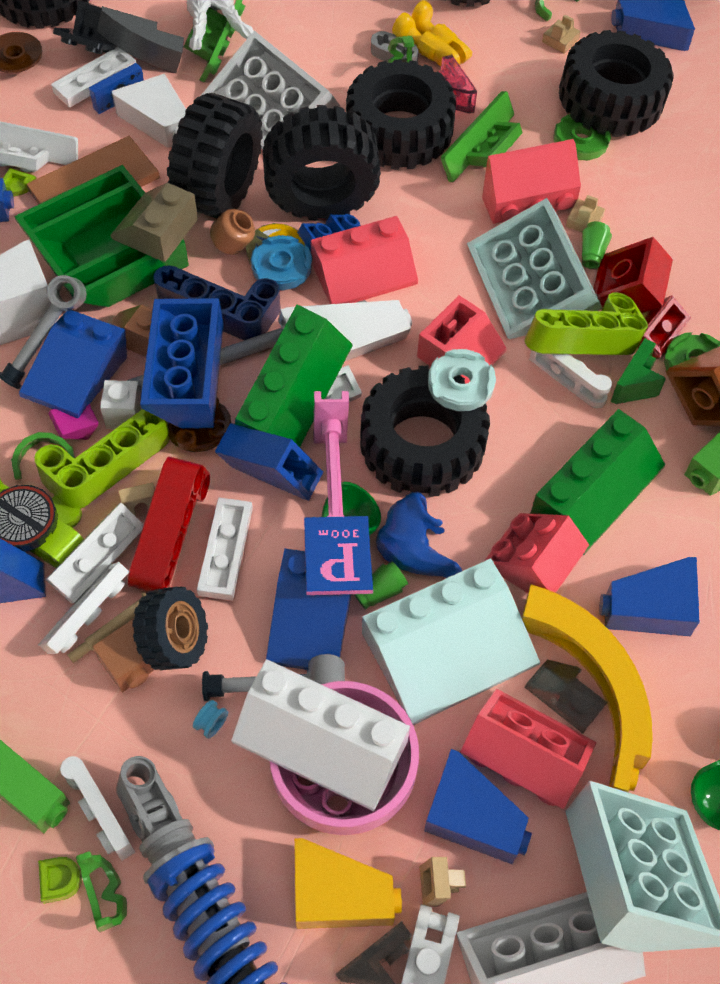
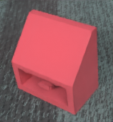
(460, 327)
(538, 550)

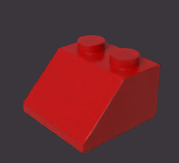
(636, 271)

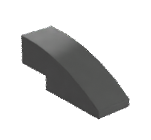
(141, 38)

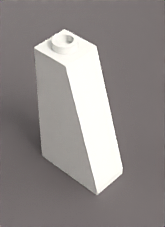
(363, 323)

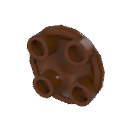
(201, 438)

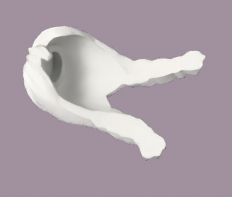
(198, 11)

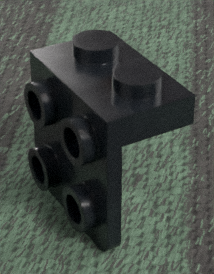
(86, 30)

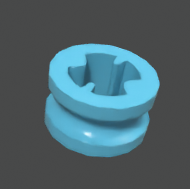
(210, 719)

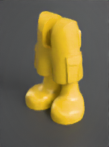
(430, 40)

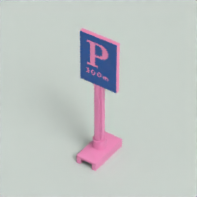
(335, 544)

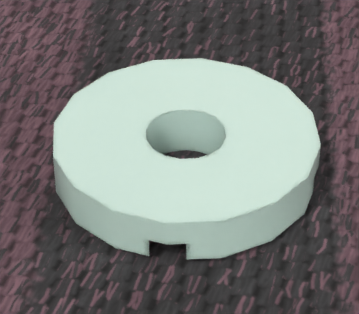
(461, 396)

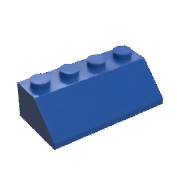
(183, 361)

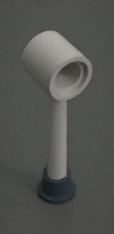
(15, 372)
(321, 669)

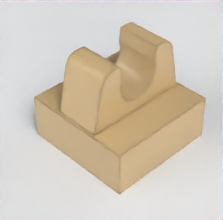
(562, 34)
(584, 213)
(138, 494)
(439, 881)

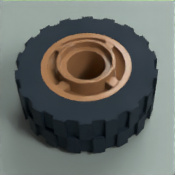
(170, 628)

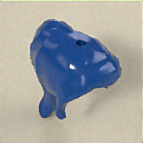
(405, 539)

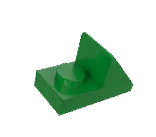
(638, 379)

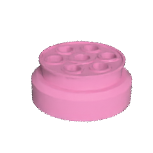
(310, 802)

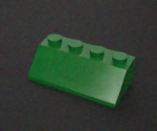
(300, 363)
(602, 477)

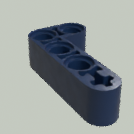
(241, 315)

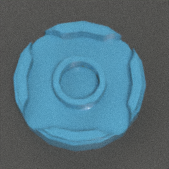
(283, 261)

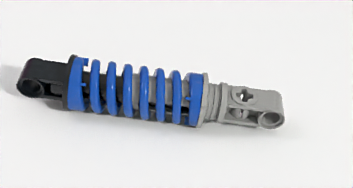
(188, 883)

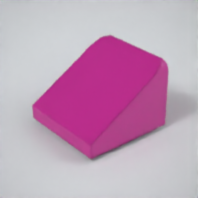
(73, 428)

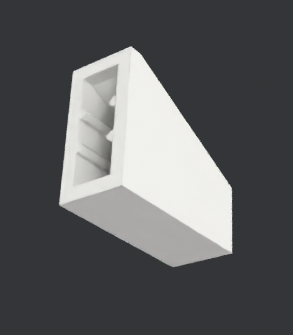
(151, 108)

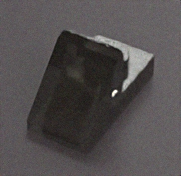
(561, 690)
(368, 966)

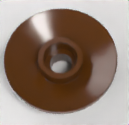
(19, 52)

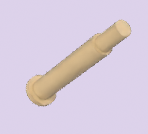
(114, 624)

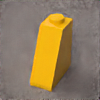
(340, 890)

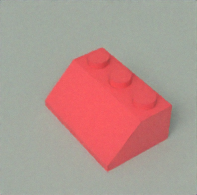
(530, 175)
(364, 261)
(528, 748)

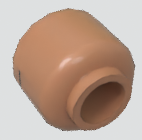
(232, 231)

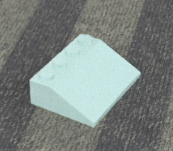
(531, 268)
(450, 641)
(643, 872)

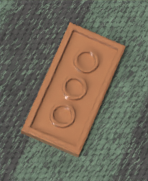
(90, 166)

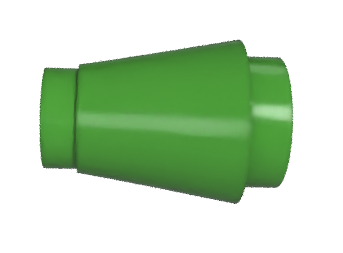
(595, 243)
(387, 583)

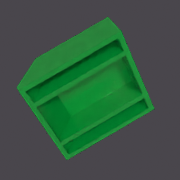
(77, 242)

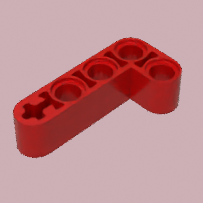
(167, 522)

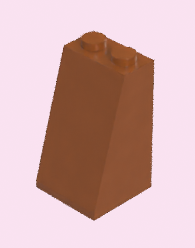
(699, 387)

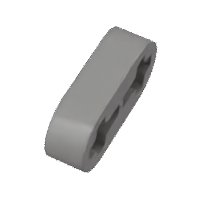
(380, 43)

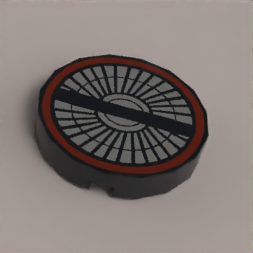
(26, 516)

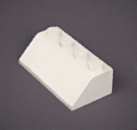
(320, 734)
(547, 947)

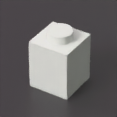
(119, 402)

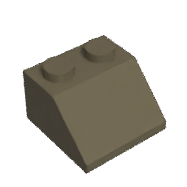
(158, 221)

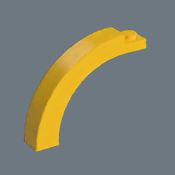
(610, 666)

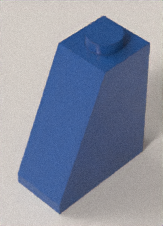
(660, 21)
(270, 459)
(20, 575)
(655, 600)
(476, 813)

